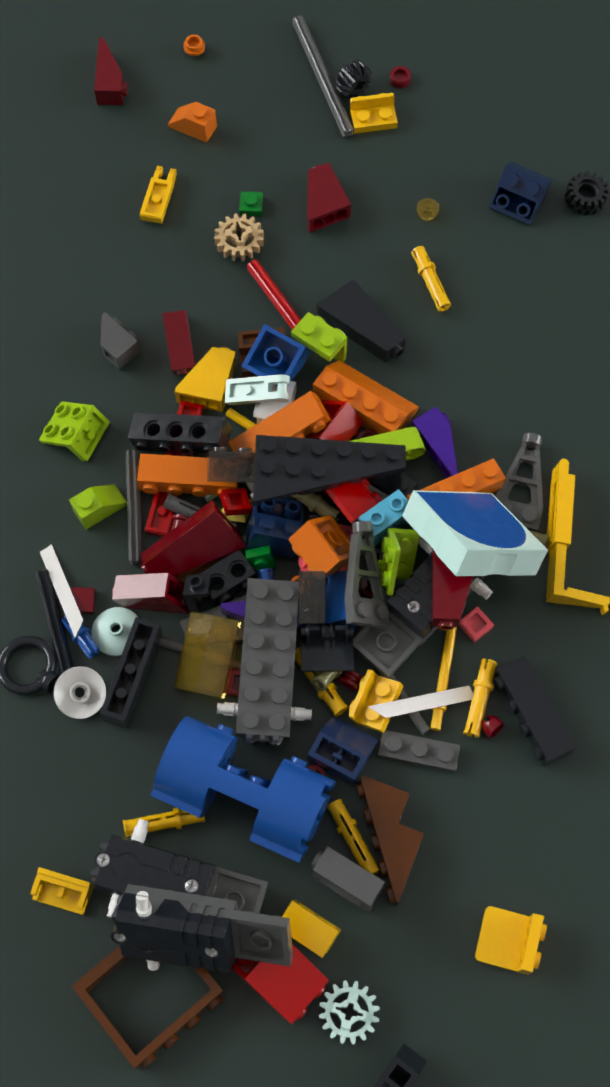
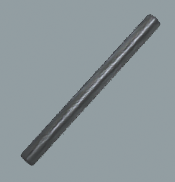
(323, 76)

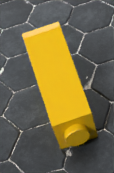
(207, 380)

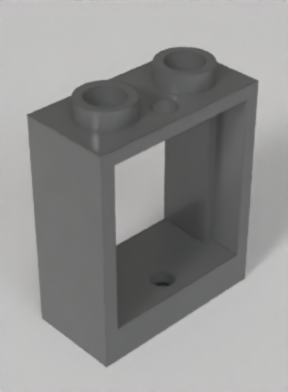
(347, 878)

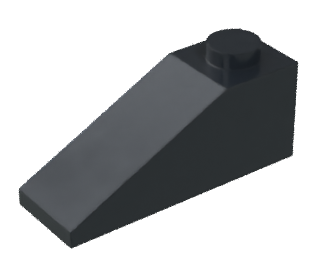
(402, 1069)

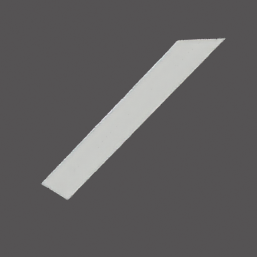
(62, 589)
(423, 702)

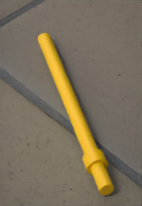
(443, 677)

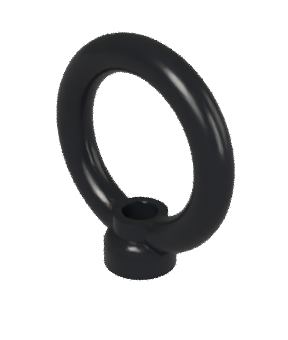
(46, 678)

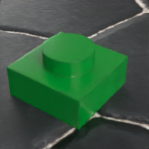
(251, 203)
(261, 558)

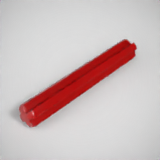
(273, 293)

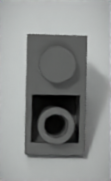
(117, 343)

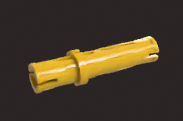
(427, 271)
(483, 687)
(336, 704)
(338, 810)
(175, 818)

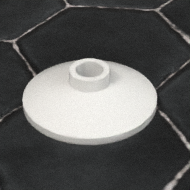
(93, 695)

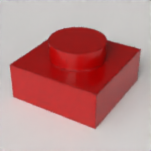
(235, 501)

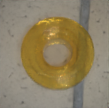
(427, 214)

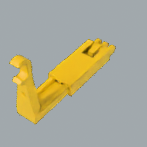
(559, 539)

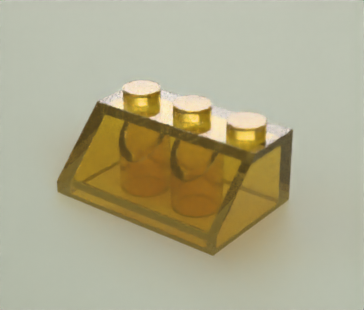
(207, 654)

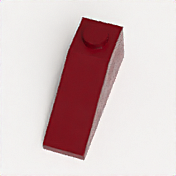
(109, 82)

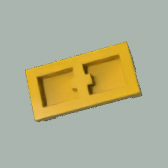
(61, 891)
(310, 928)

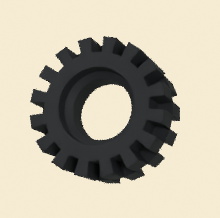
(583, 203)

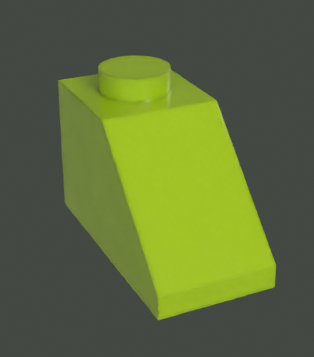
(97, 504)

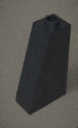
(362, 321)

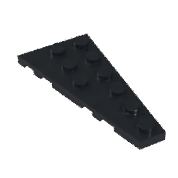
(311, 465)

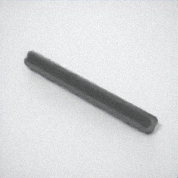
(133, 508)

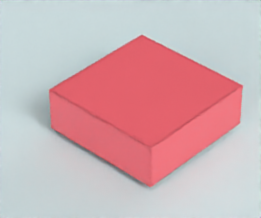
(475, 624)

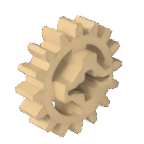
(229, 242)

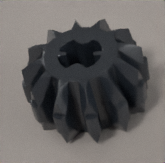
(353, 78)

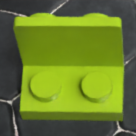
(75, 427)
(398, 556)

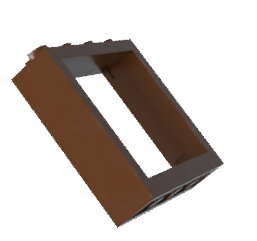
(168, 1036)

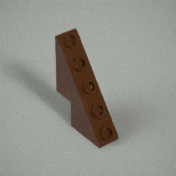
(394, 841)

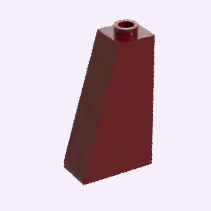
(194, 542)
(448, 595)

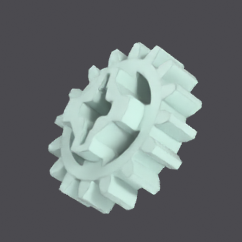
(331, 1007)

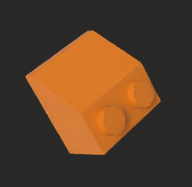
(322, 545)

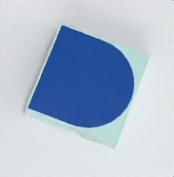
(474, 533)

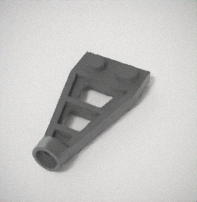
(530, 513)
(361, 610)

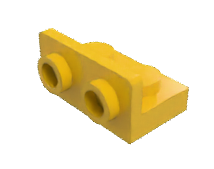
(373, 113)
(373, 691)

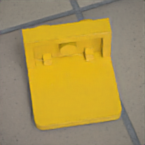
(510, 940)

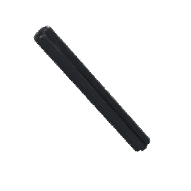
(54, 620)

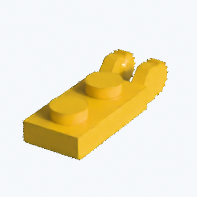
(158, 196)

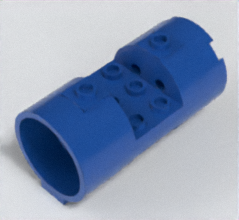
(200, 766)

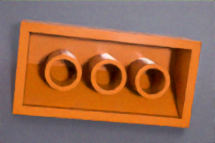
(375, 404)

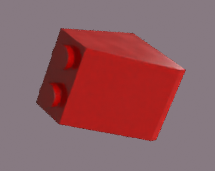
(284, 987)

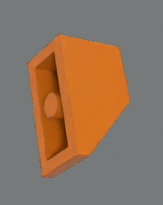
(195, 120)

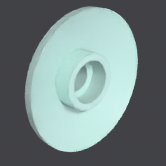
(113, 642)

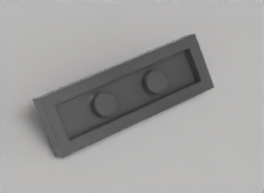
(419, 751)

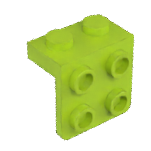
(321, 337)

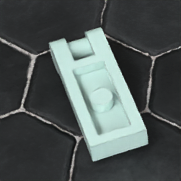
(257, 389)

